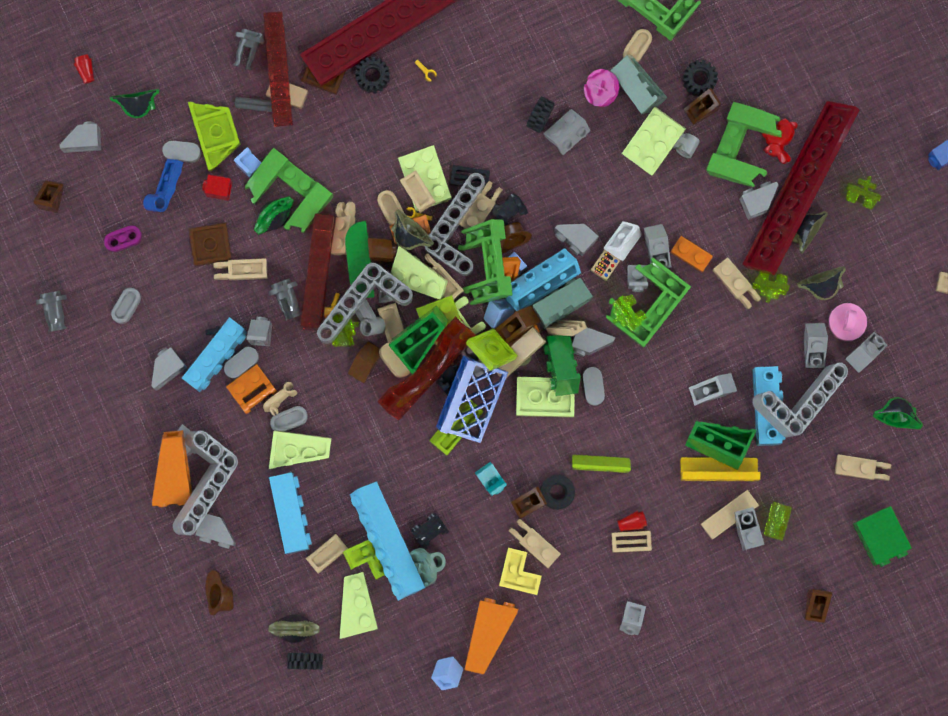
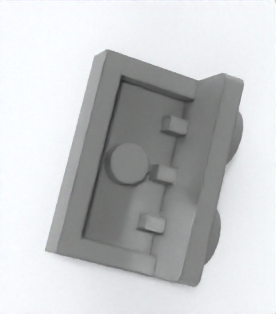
(567, 131)

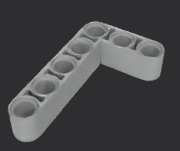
(453, 224)
(359, 298)
(805, 404)
(207, 481)

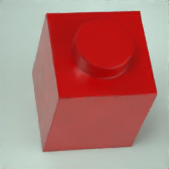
(217, 187)

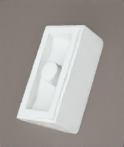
(623, 240)

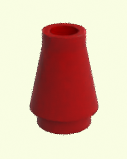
(84, 67)
(633, 521)

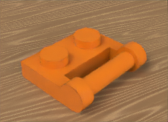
(247, 384)

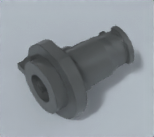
(250, 40)
(286, 298)
(53, 309)

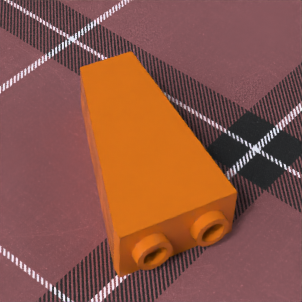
(173, 473)
(489, 630)

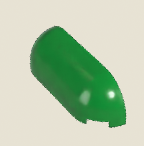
(358, 254)

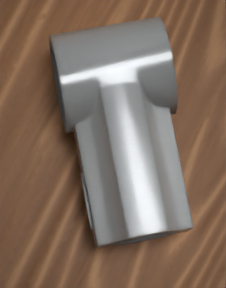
(686, 145)
(369, 322)

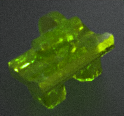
(870, 197)
(767, 287)
(626, 315)
(345, 336)
(777, 521)

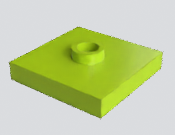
(491, 349)

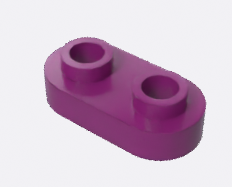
(122, 236)

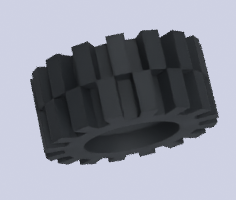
(372, 64)
(699, 67)
(540, 114)
(305, 661)

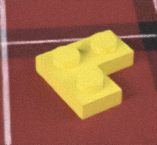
(513, 574)

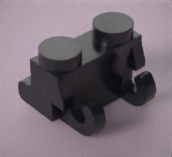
(509, 208)
(447, 377)
(429, 530)

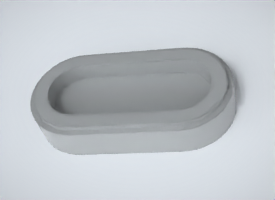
(181, 151)
(126, 305)
(241, 362)
(593, 386)
(289, 419)

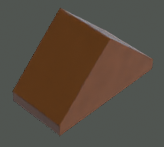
(703, 106)
(49, 196)
(365, 362)
(529, 502)
(817, 605)

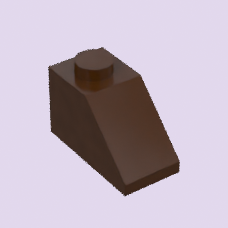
(381, 250)
(518, 324)

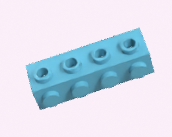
(543, 279)
(214, 355)
(766, 380)
(289, 513)

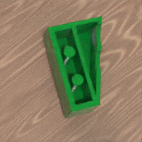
(561, 365)

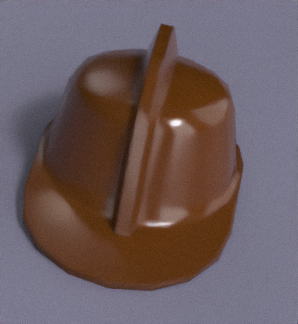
(514, 236)
(218, 594)

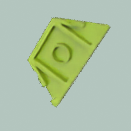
(215, 132)

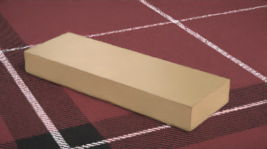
(524, 348)
(725, 517)

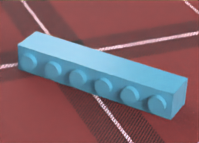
(387, 541)

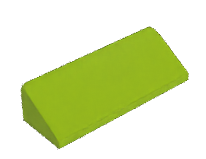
(447, 442)
(601, 463)

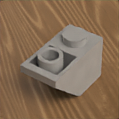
(758, 201)
(578, 236)
(657, 244)
(815, 345)
(866, 352)
(215, 529)
(748, 529)

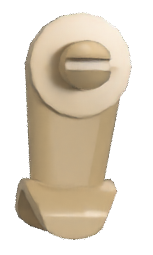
(273, 403)

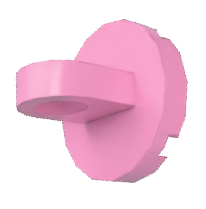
(847, 322)

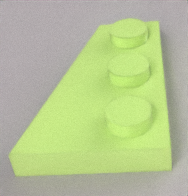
(417, 275)
(297, 448)
(357, 609)

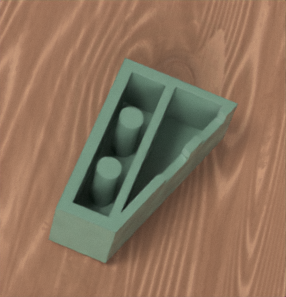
(638, 85)
(562, 302)

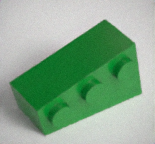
(417, 339)
(720, 442)

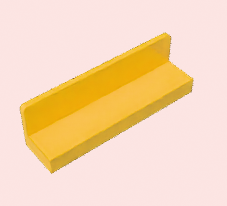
(712, 470)

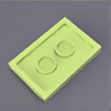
(653, 141)
(429, 170)
(538, 399)

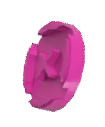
(601, 88)

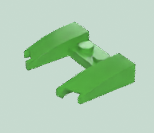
(667, 21)
(739, 120)
(279, 166)
(496, 284)
(673, 291)

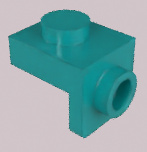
(491, 479)

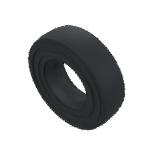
(569, 491)

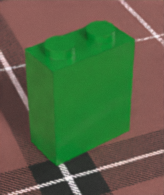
(882, 537)

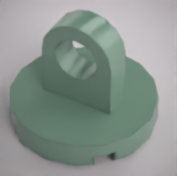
(426, 566)

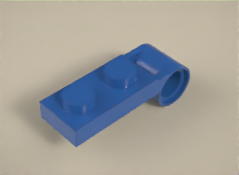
(165, 188)

